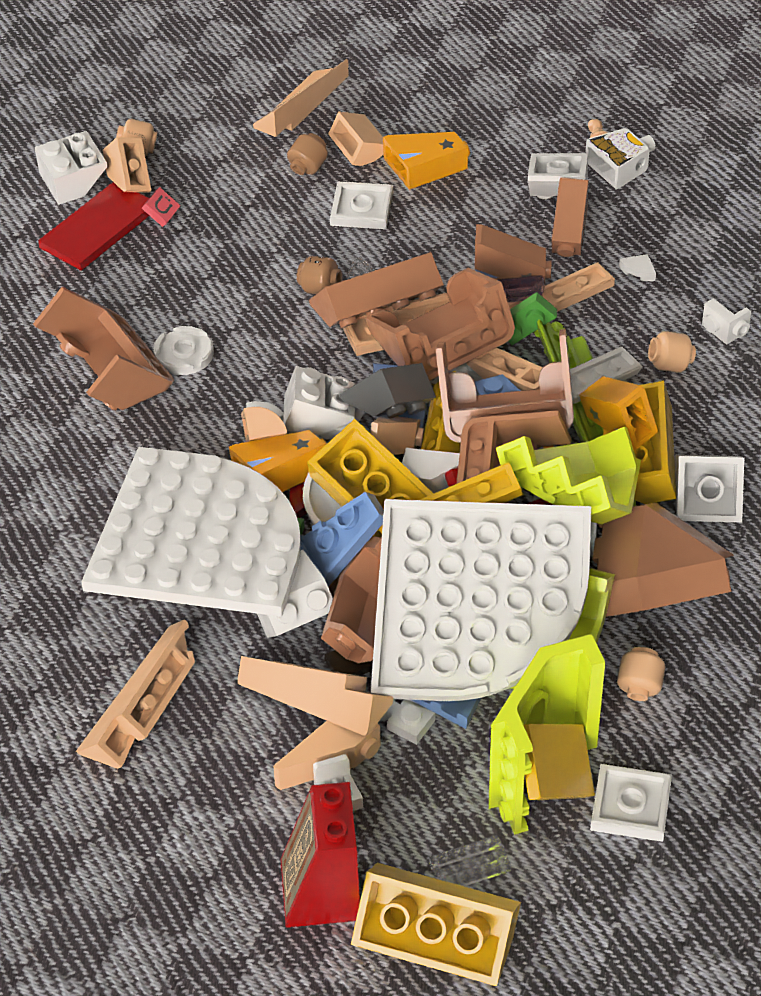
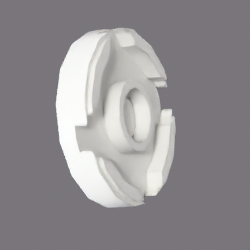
(184, 350)

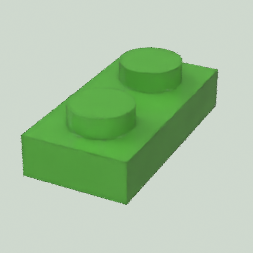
(528, 313)

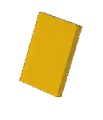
(558, 762)

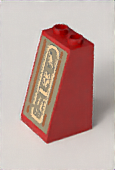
(322, 860)

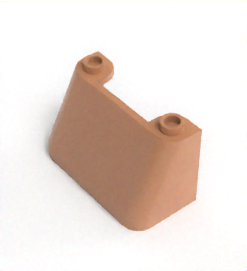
(469, 324)

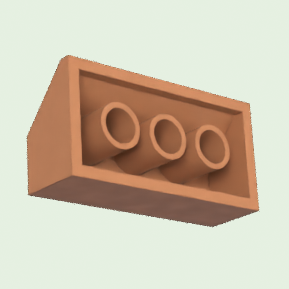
(378, 290)

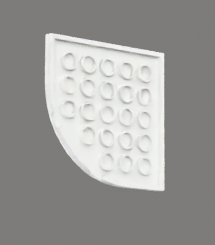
(197, 535)
(474, 594)

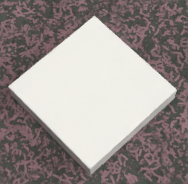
(361, 205)
(631, 802)

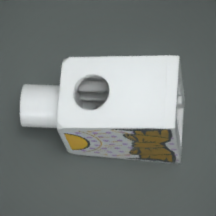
(619, 155)

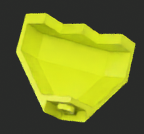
(579, 474)

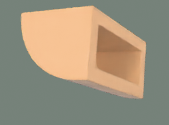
(357, 138)
(261, 424)

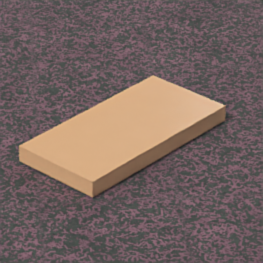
(364, 342)

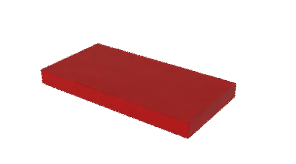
(95, 226)

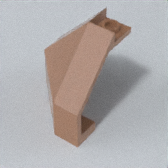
(658, 561)
(354, 606)

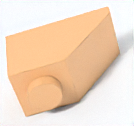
(127, 164)

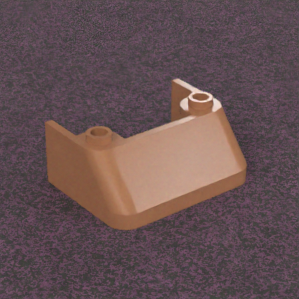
(109, 345)
(462, 403)
(485, 434)

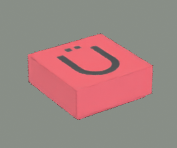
(161, 206)

